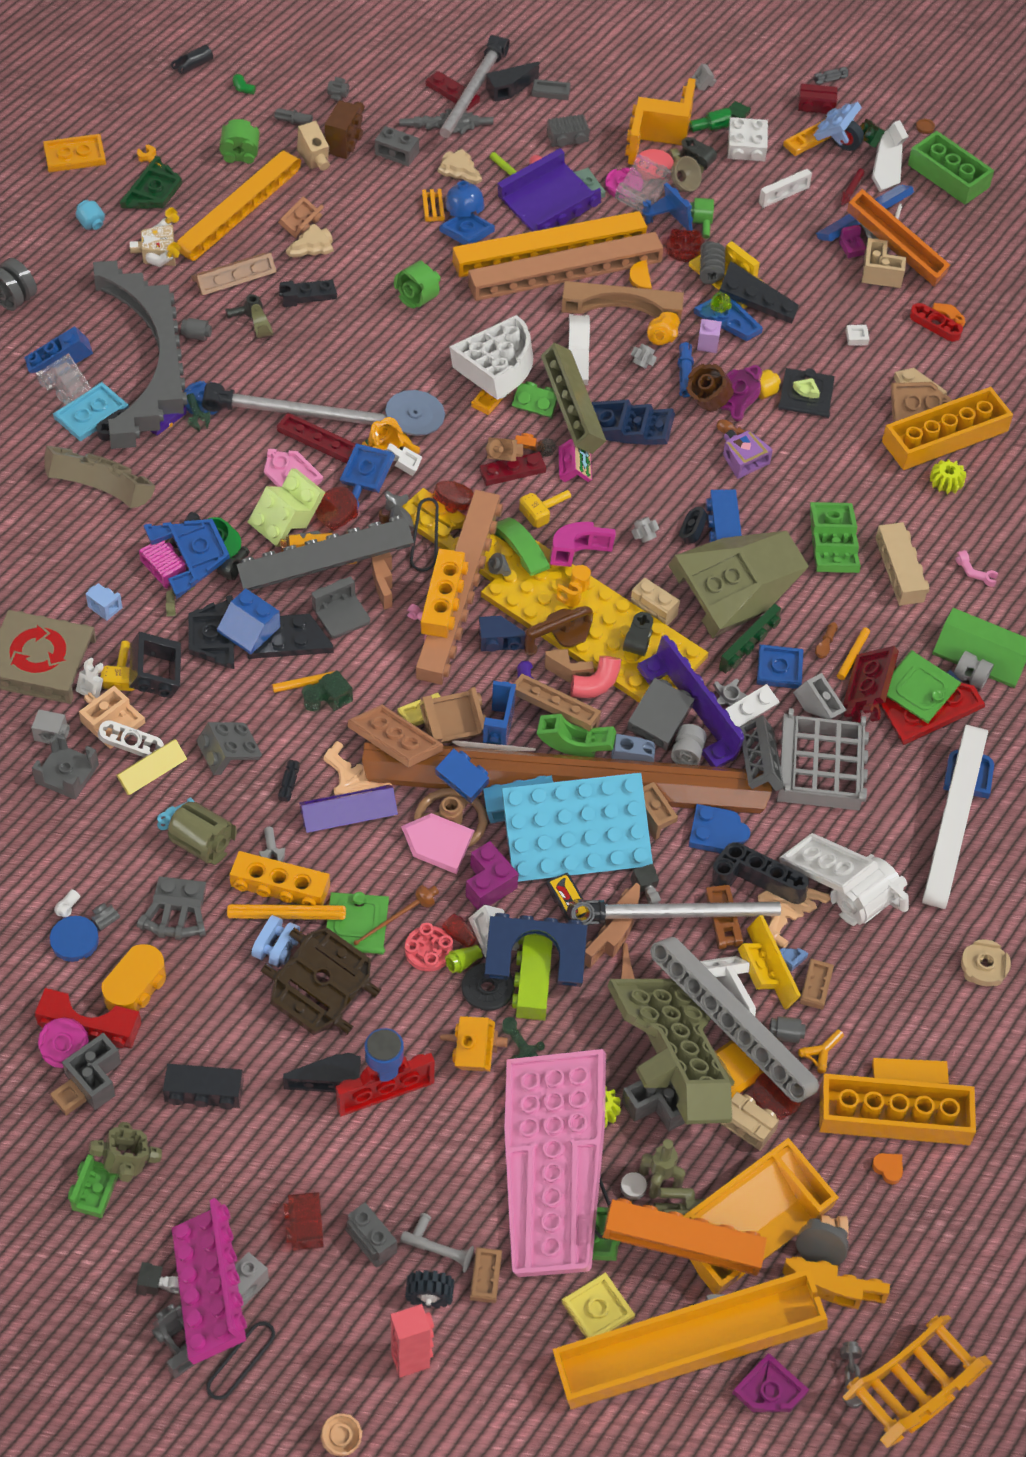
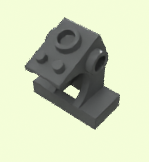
(168, 1325)

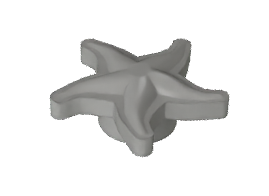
(728, 694)

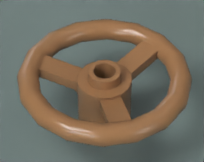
(452, 810)

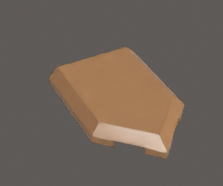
(915, 397)

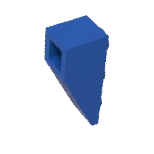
(69, 342)

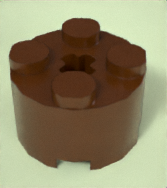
(709, 386)

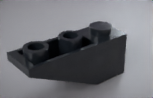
(510, 81)

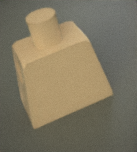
(313, 146)

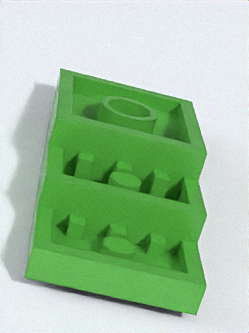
(834, 537)

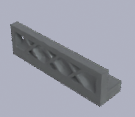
(767, 749)

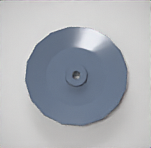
(416, 412)

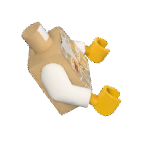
(158, 242)

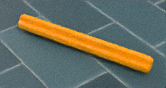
(255, 911)

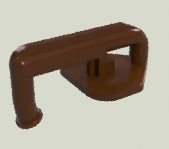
(566, 625)

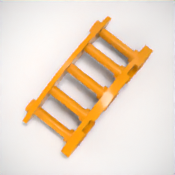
(928, 1405)

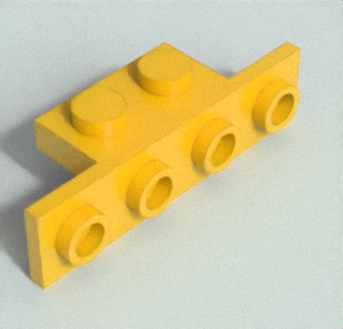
(767, 963)

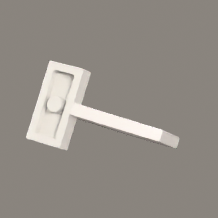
(888, 157)
(726, 972)

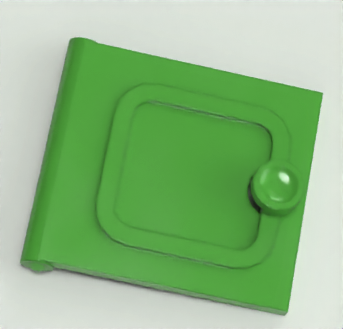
(917, 683)
(361, 920)

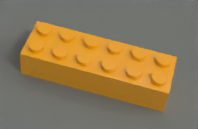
(947, 428)
(897, 1109)

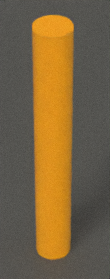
(853, 653)
(297, 683)

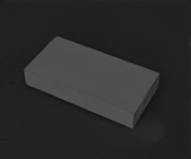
(551, 89)

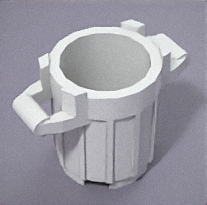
(872, 895)

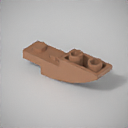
(614, 931)

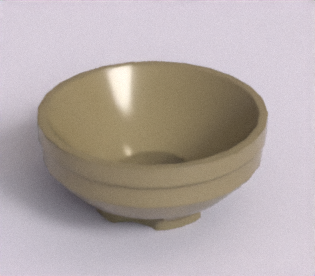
(691, 174)

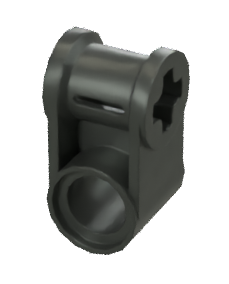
(700, 152)
(639, 634)

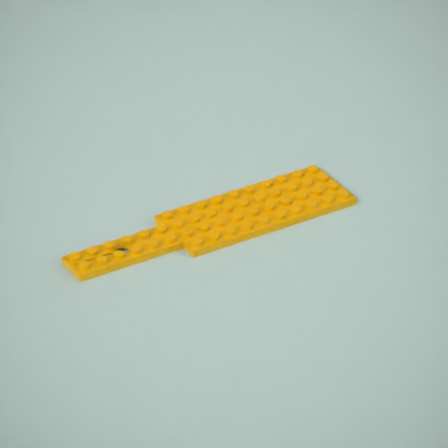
(534, 599)

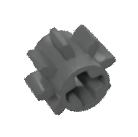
(338, 89)

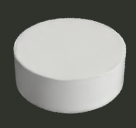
(633, 1186)

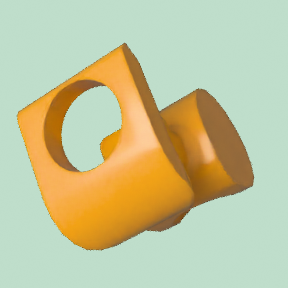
(579, 583)

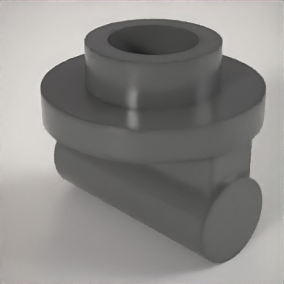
(498, 565)
(104, 916)

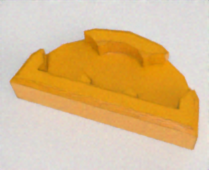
(640, 276)

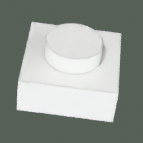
(857, 335)

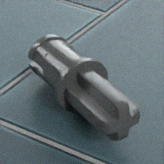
(293, 116)

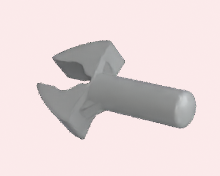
(271, 846)

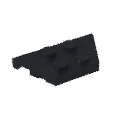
(295, 637)
(204, 638)

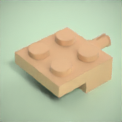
(109, 706)

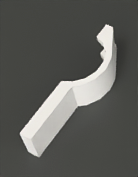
(579, 343)

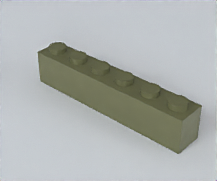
(573, 398)

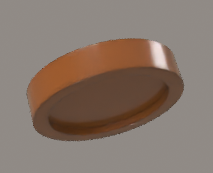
(925, 126)

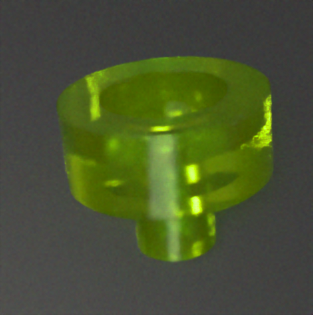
(721, 302)

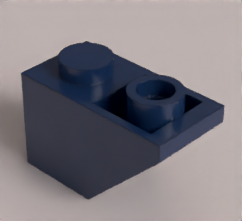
(499, 634)

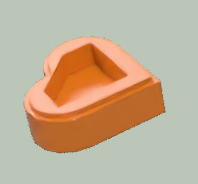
(888, 1166)

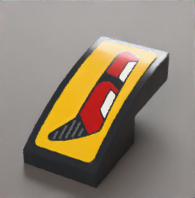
(563, 892)

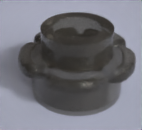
(546, 447)

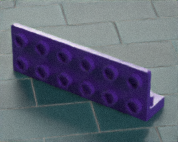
(717, 719)

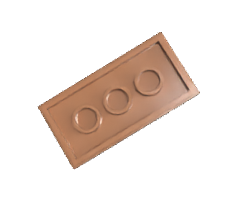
(395, 735)

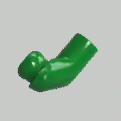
(241, 86)

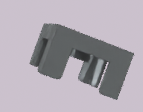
(65, 769)

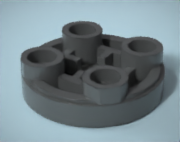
(822, 1242)

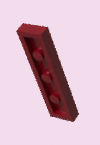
(316, 437)

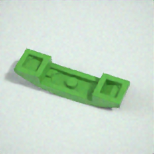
(523, 544)

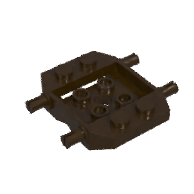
(347, 974)

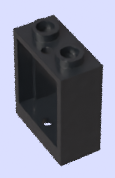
(159, 648)

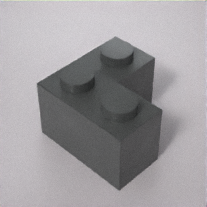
(89, 1070)
(644, 1101)

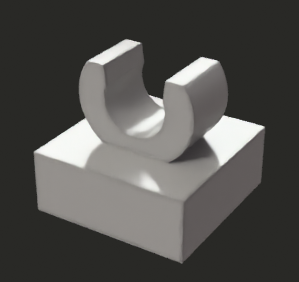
(704, 77)

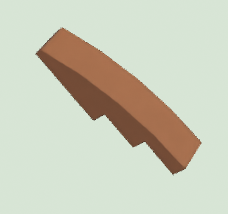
(383, 578)

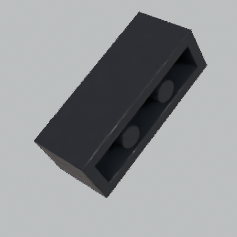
(203, 1086)

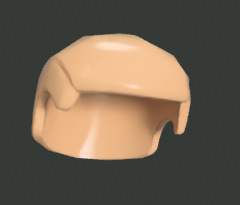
(341, 1434)

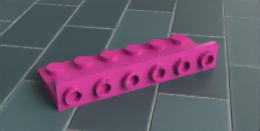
(208, 1283)

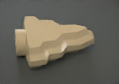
(459, 166)
(311, 242)

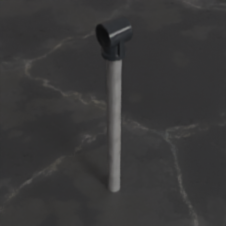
(496, 49)
(217, 397)
(597, 910)

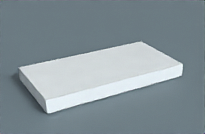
(828, 863)

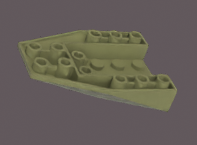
(739, 576)

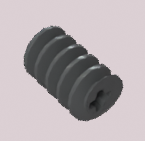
(712, 262)

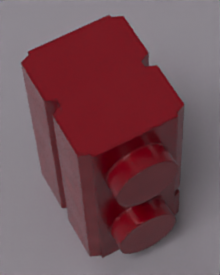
(817, 98)

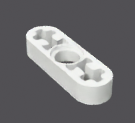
(117, 727)

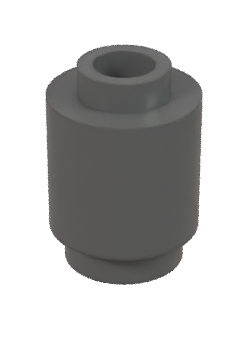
(196, 329)
(787, 1029)

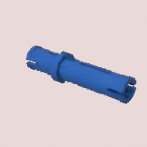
(685, 364)

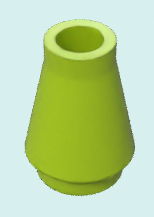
(462, 958)

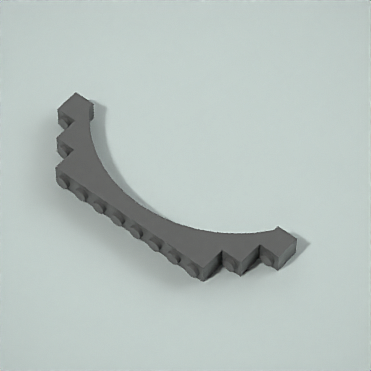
(165, 390)

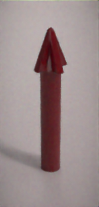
(852, 186)

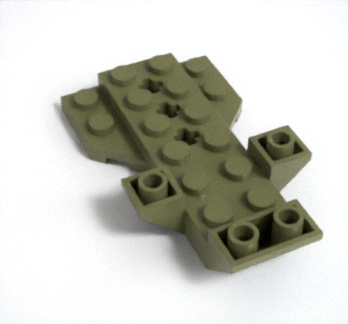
(682, 1049)

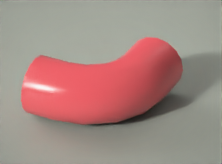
(599, 682)

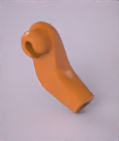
(950, 311)

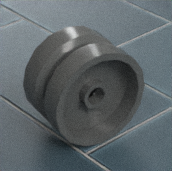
(15, 284)

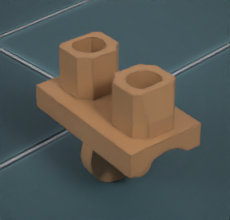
(503, 449)

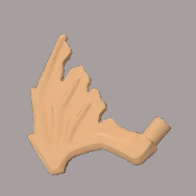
(349, 778)
(791, 911)

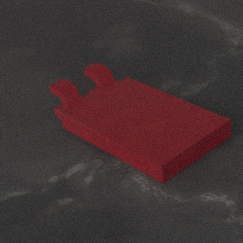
(870, 683)

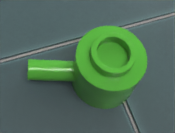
(702, 213)

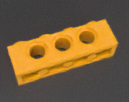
(447, 563)
(271, 871)

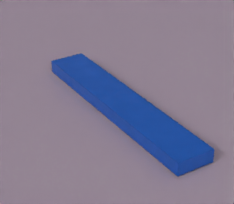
(886, 200)

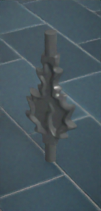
(467, 121)

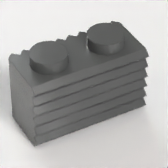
(568, 130)

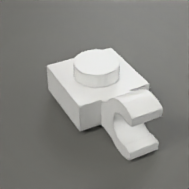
(405, 459)

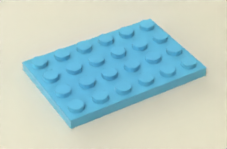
(577, 826)

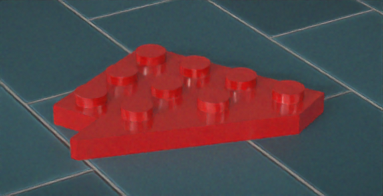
(910, 727)

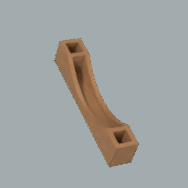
(584, 297)

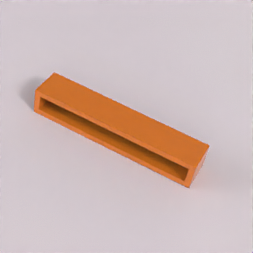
(899, 237)
(685, 1237)

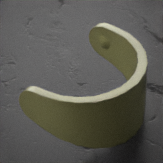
(260, 322)

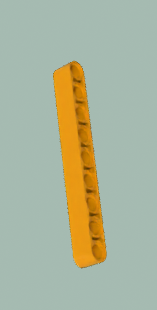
(238, 205)

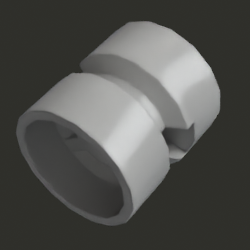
(981, 670)
(688, 745)

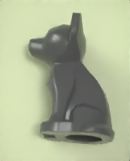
(394, 505)

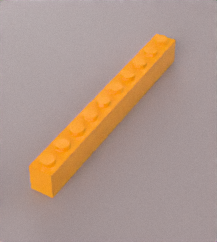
(546, 241)

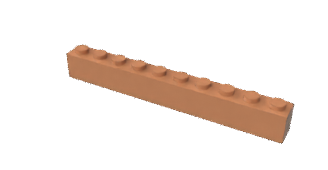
(564, 266)
(474, 542)

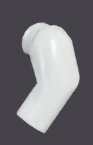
(63, 907)

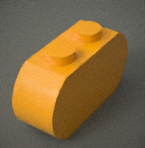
(135, 978)

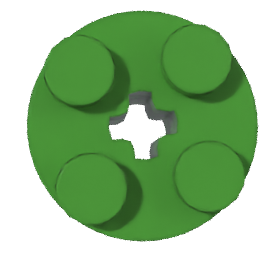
(239, 141)
(417, 284)

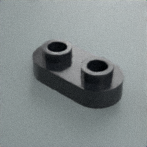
(693, 525)

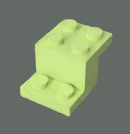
(286, 507)

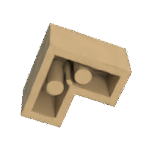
(880, 267)

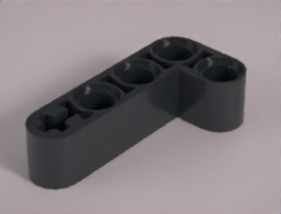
(759, 870)

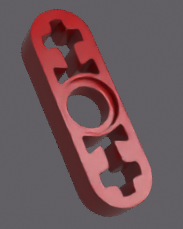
(920, 313)

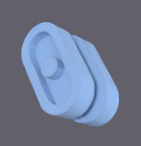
(282, 949)

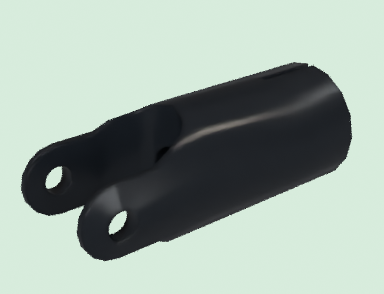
(193, 59)

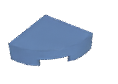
(793, 957)

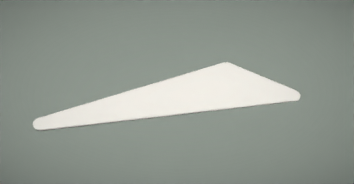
(491, 746)

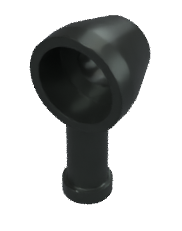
(246, 308)
(229, 567)

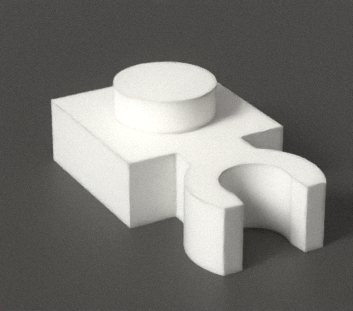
(89, 679)

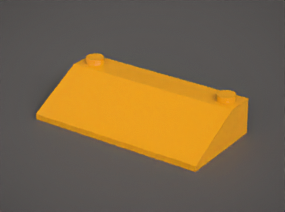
(768, 1197)

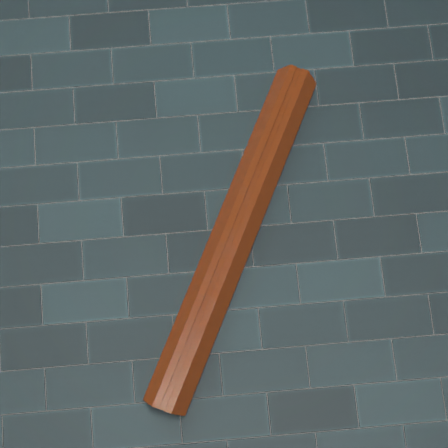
(679, 783)

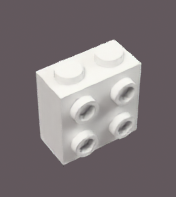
(747, 139)

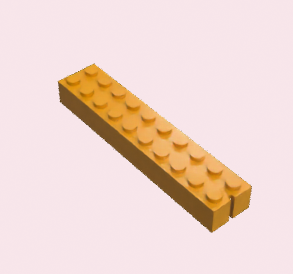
(690, 1339)

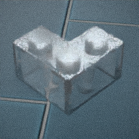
(65, 378)

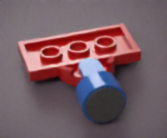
(386, 1074)

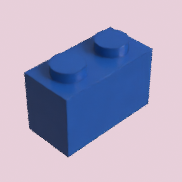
(462, 775)

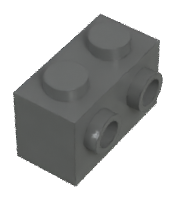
(397, 146)

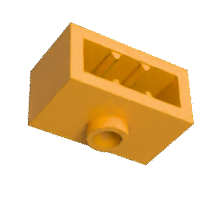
(474, 1043)

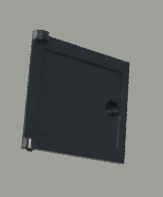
(793, 401)

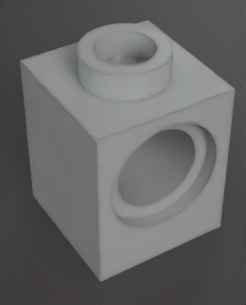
(48, 724)

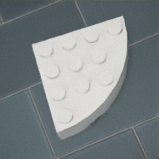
(496, 357)

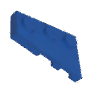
(733, 320)

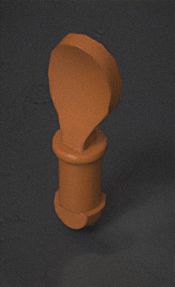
(725, 425)
(823, 648)

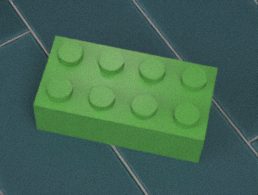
(950, 167)

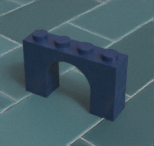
(567, 937)

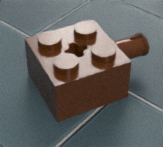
(344, 128)

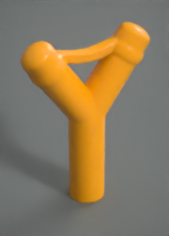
(821, 1050)

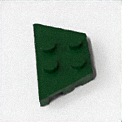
(153, 187)

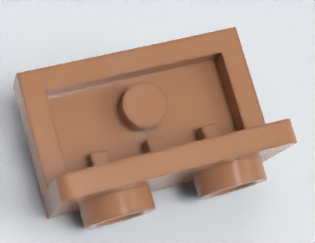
(300, 217)

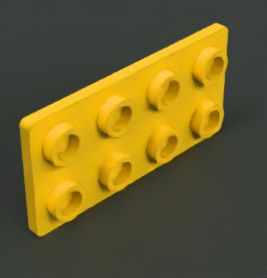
(737, 256)

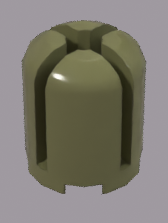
(201, 832)

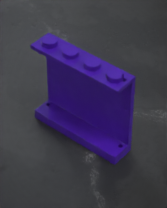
(547, 193)

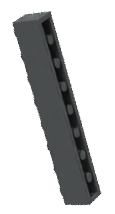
(325, 554)

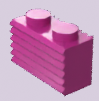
(162, 561)

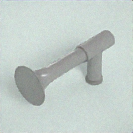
(415, 1239)

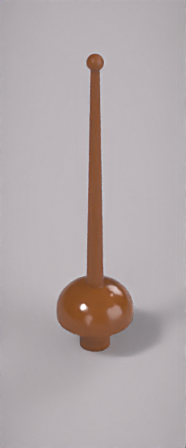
(423, 897)

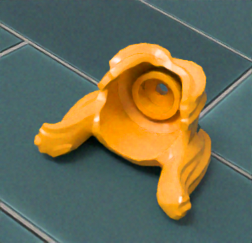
(388, 432)

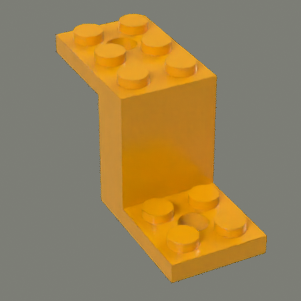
(660, 121)

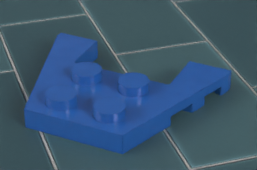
(199, 546)

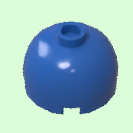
(464, 199)

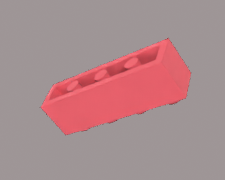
(411, 1340)

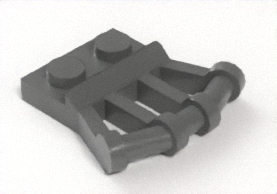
(180, 896)

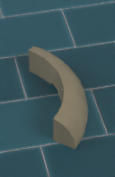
(98, 473)

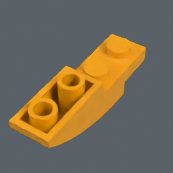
(840, 1290)

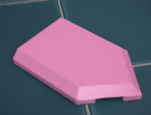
(280, 463)
(438, 841)

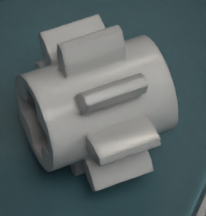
(643, 356)
(645, 529)

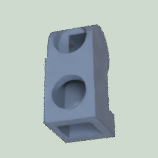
(633, 748)

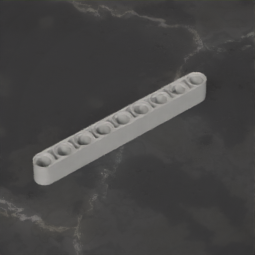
(735, 1019)

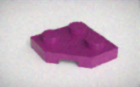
(770, 1388)

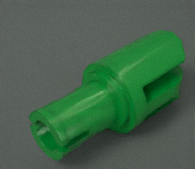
(712, 120)

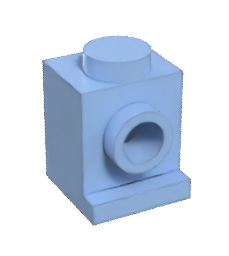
(103, 601)

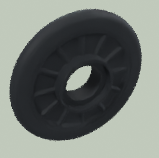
(484, 999)

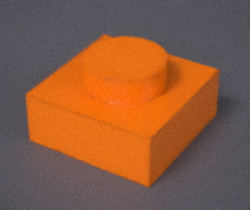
(527, 441)

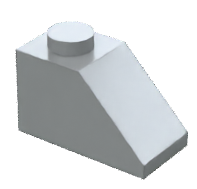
(819, 698)

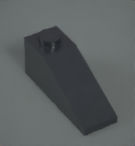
(324, 1074)

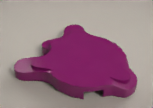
(746, 390)

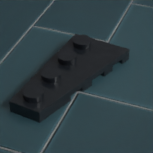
(756, 294)

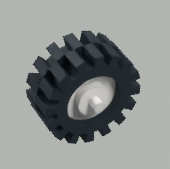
(429, 1289)

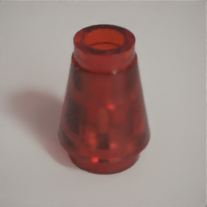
(459, 930)

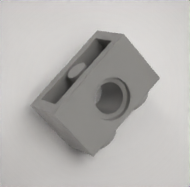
(252, 1277)

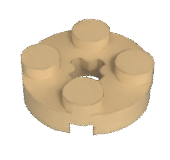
(982, 975)

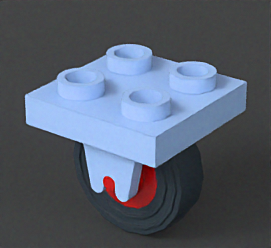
(842, 127)

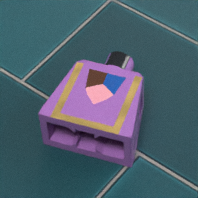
(745, 452)

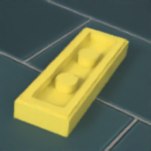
(151, 767)

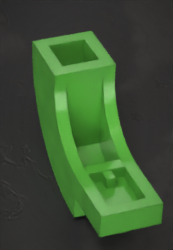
(574, 740)

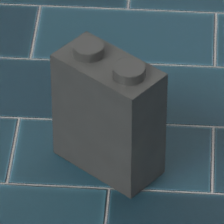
(660, 713)

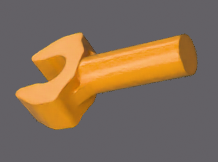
(149, 156)

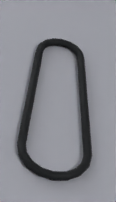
(415, 533)

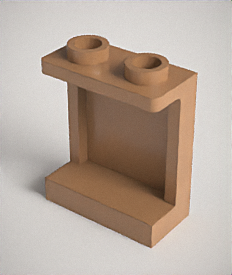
(453, 716)

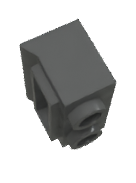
(371, 1235)

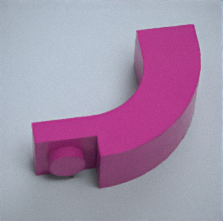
(579, 537)

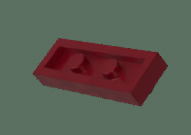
(449, 88)
(507, 470)

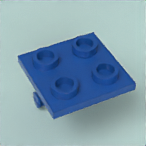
(671, 203)

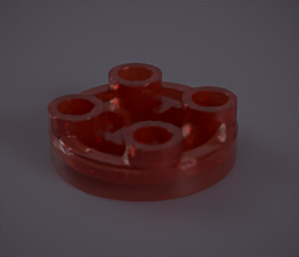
(684, 244)
(453, 495)
(337, 508)
(771, 1097)

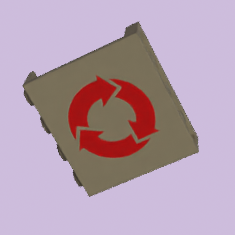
(41, 655)

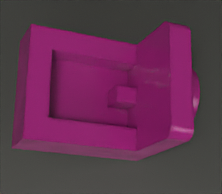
(852, 242)

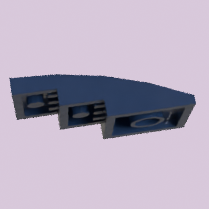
(634, 423)

